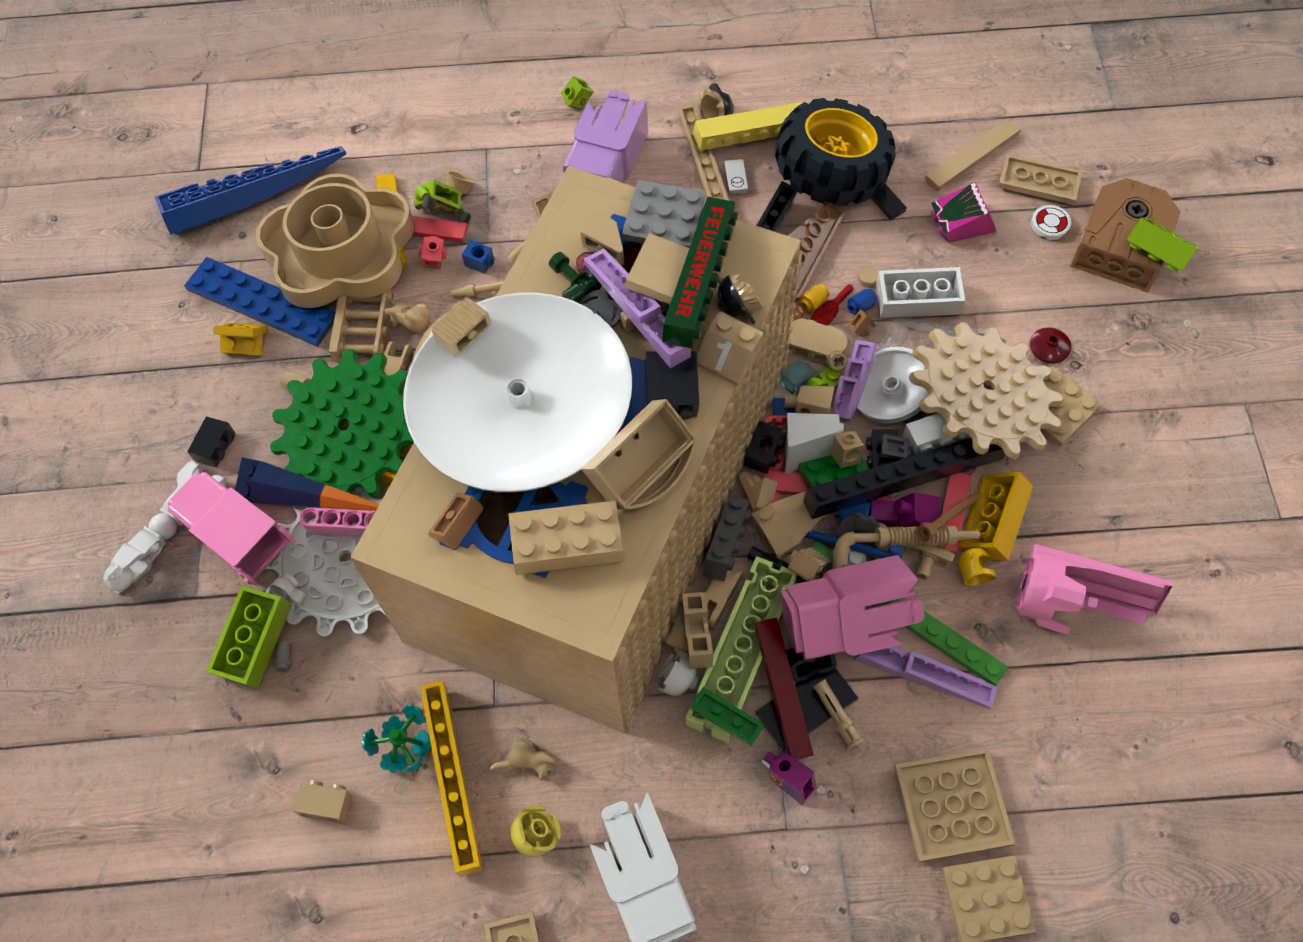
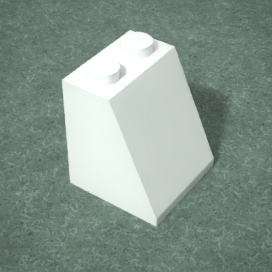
(809, 437)

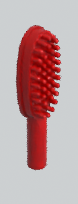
(829, 309)

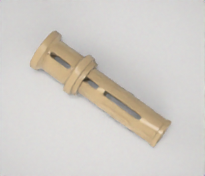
(848, 723)

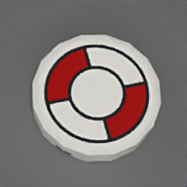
(1051, 222)

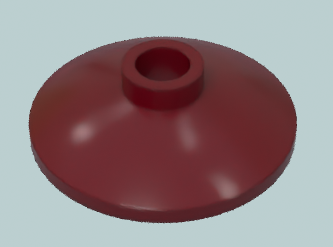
(1048, 351)

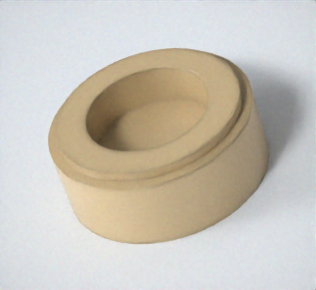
(868, 276)

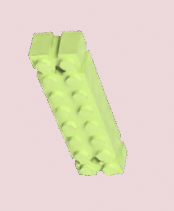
(738, 651)

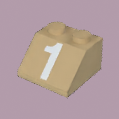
(729, 348)

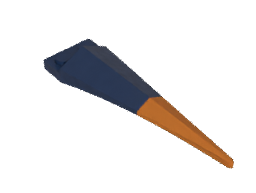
(270, 484)

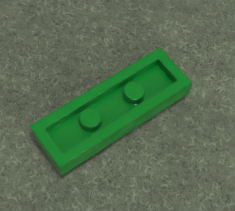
(727, 716)

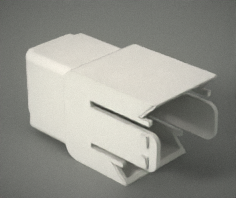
(647, 887)

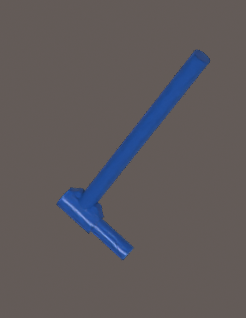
(862, 548)

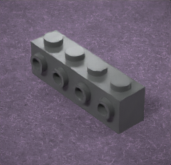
(726, 538)

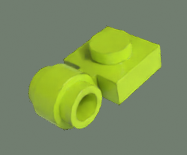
(826, 378)

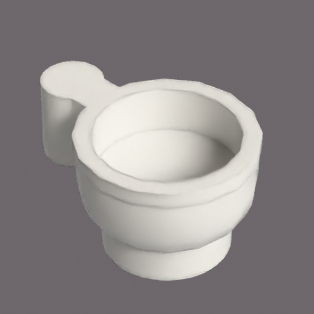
(286, 588)

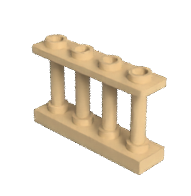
(342, 330)

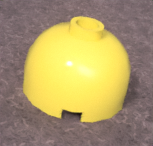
(535, 831)

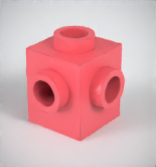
(432, 252)

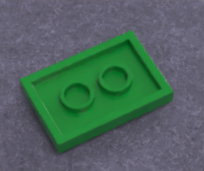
(826, 469)

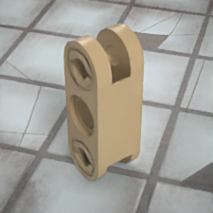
(718, 597)

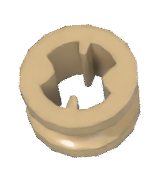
(836, 366)

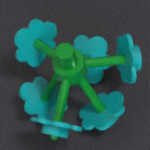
(396, 733)

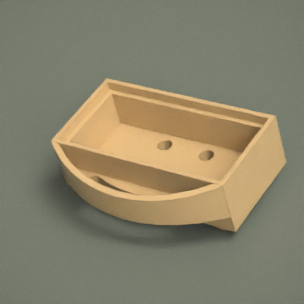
(642, 460)

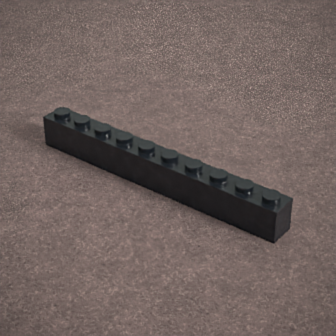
(896, 477)

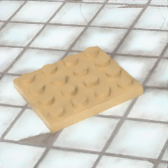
(953, 805)

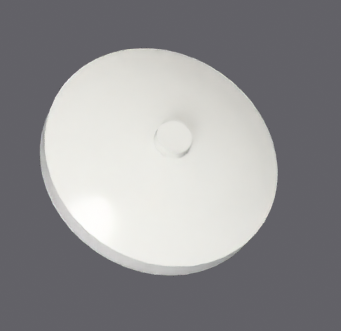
(888, 391)

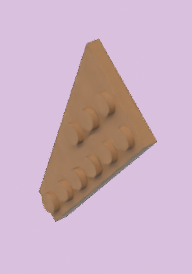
(815, 238)

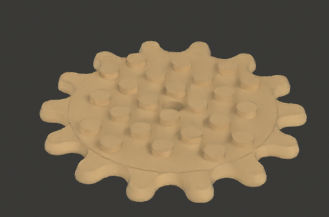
(1000, 416)

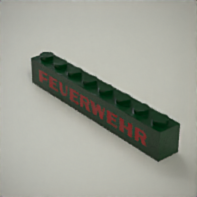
(699, 273)

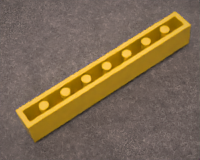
(451, 779)

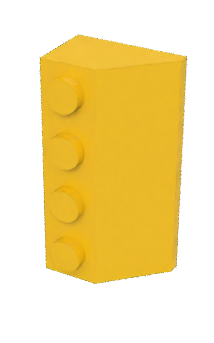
(998, 514)

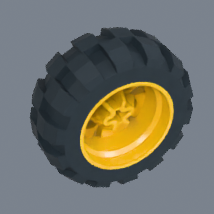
(835, 151)

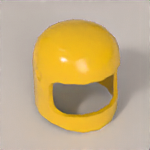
(972, 567)

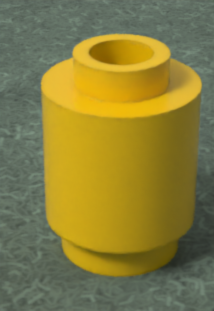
(814, 297)

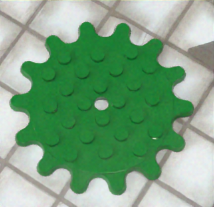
(337, 395)

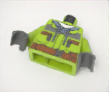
(440, 198)

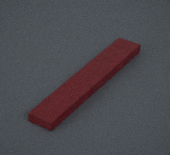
(783, 688)

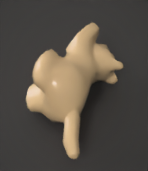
(412, 318)
(526, 756)

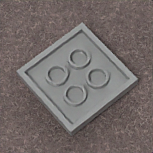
(664, 212)

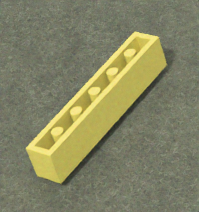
(741, 127)

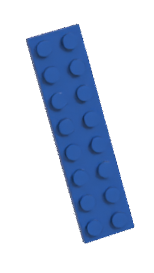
(259, 301)

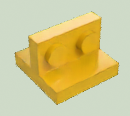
(240, 337)

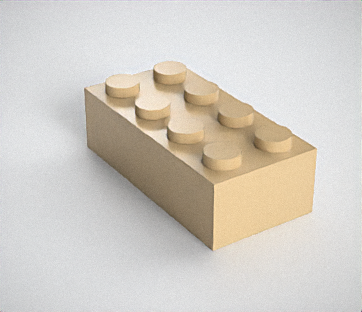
(565, 537)

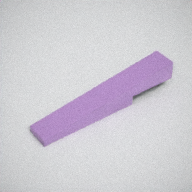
(640, 309)
(931, 674)

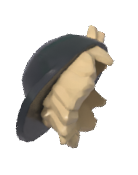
(715, 102)
(737, 297)

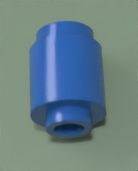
(863, 300)

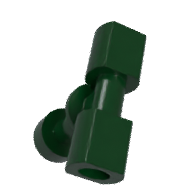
(580, 281)

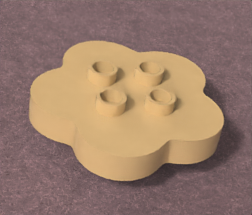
(336, 241)

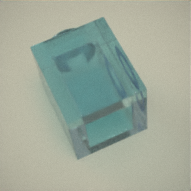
(796, 376)

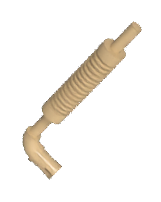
(897, 536)

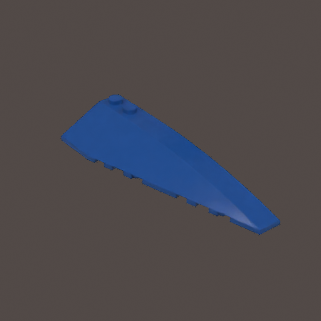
(198, 204)

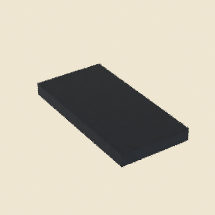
(812, 706)

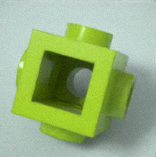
(576, 93)

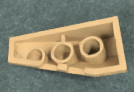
(784, 523)

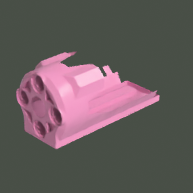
(1067, 582)

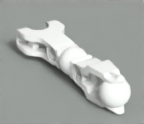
(137, 555)

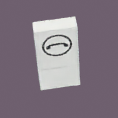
(736, 176)

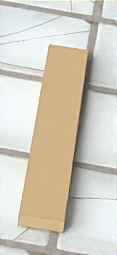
(972, 154)

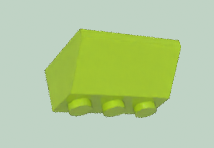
(1162, 244)

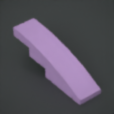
(854, 379)

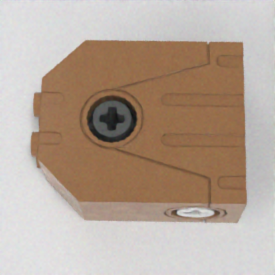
(1114, 215)

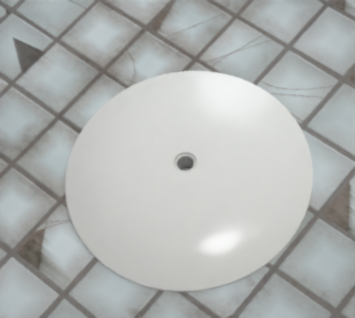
(570, 407)

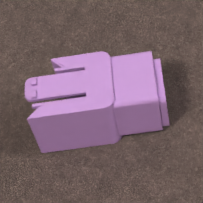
(609, 145)

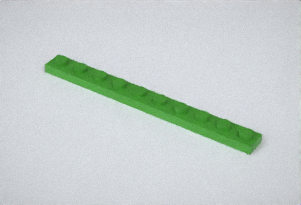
(946, 639)

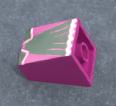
(963, 214)

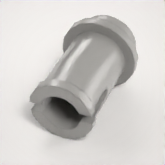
(282, 661)

